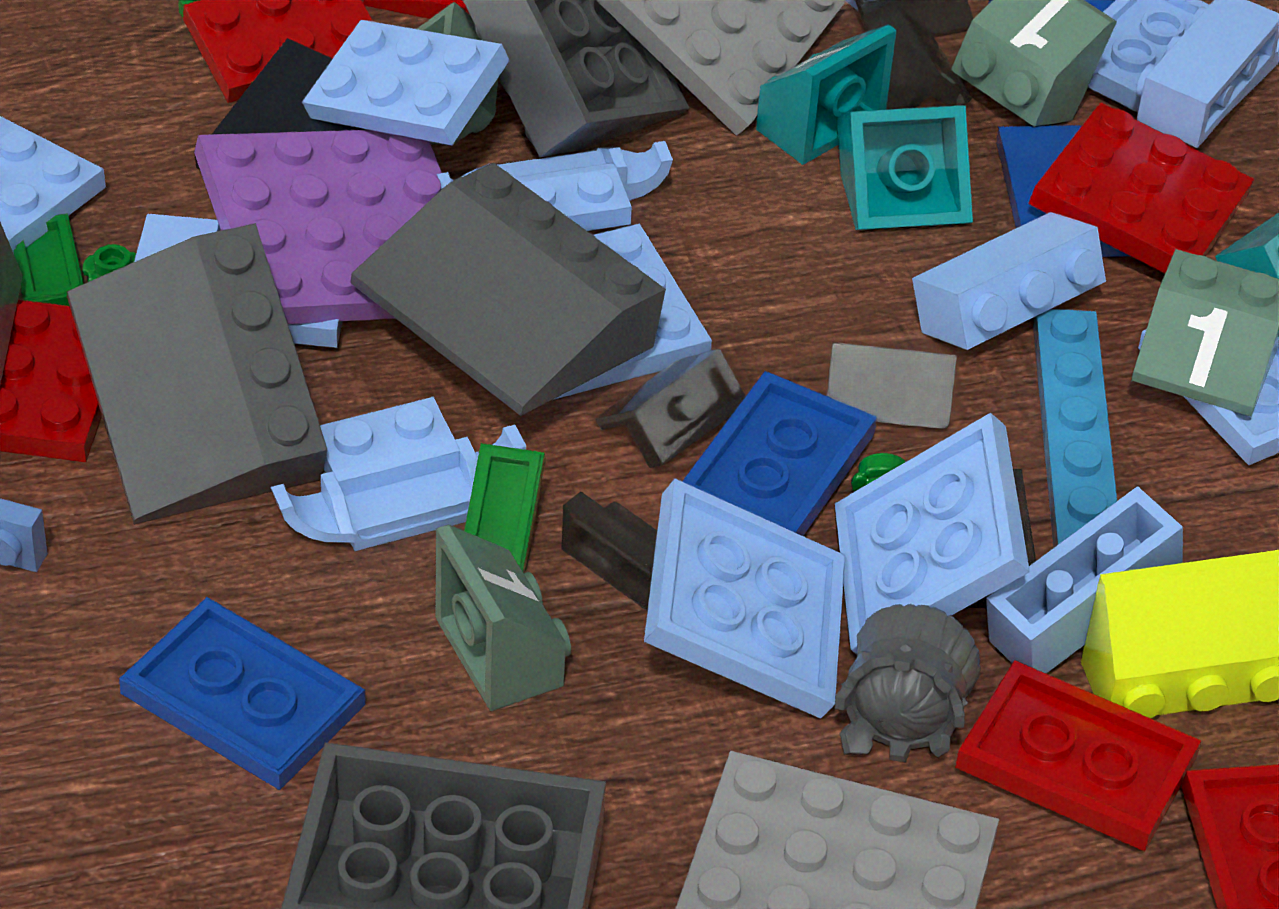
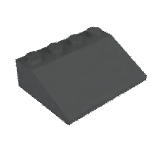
(575, 72)
(512, 290)
(198, 376)
(444, 835)

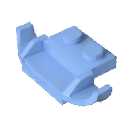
(592, 185)
(389, 477)

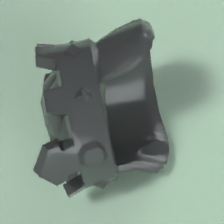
(908, 681)

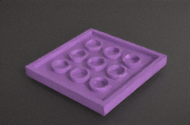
(318, 207)

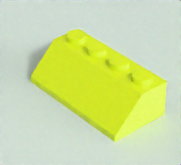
(1186, 635)

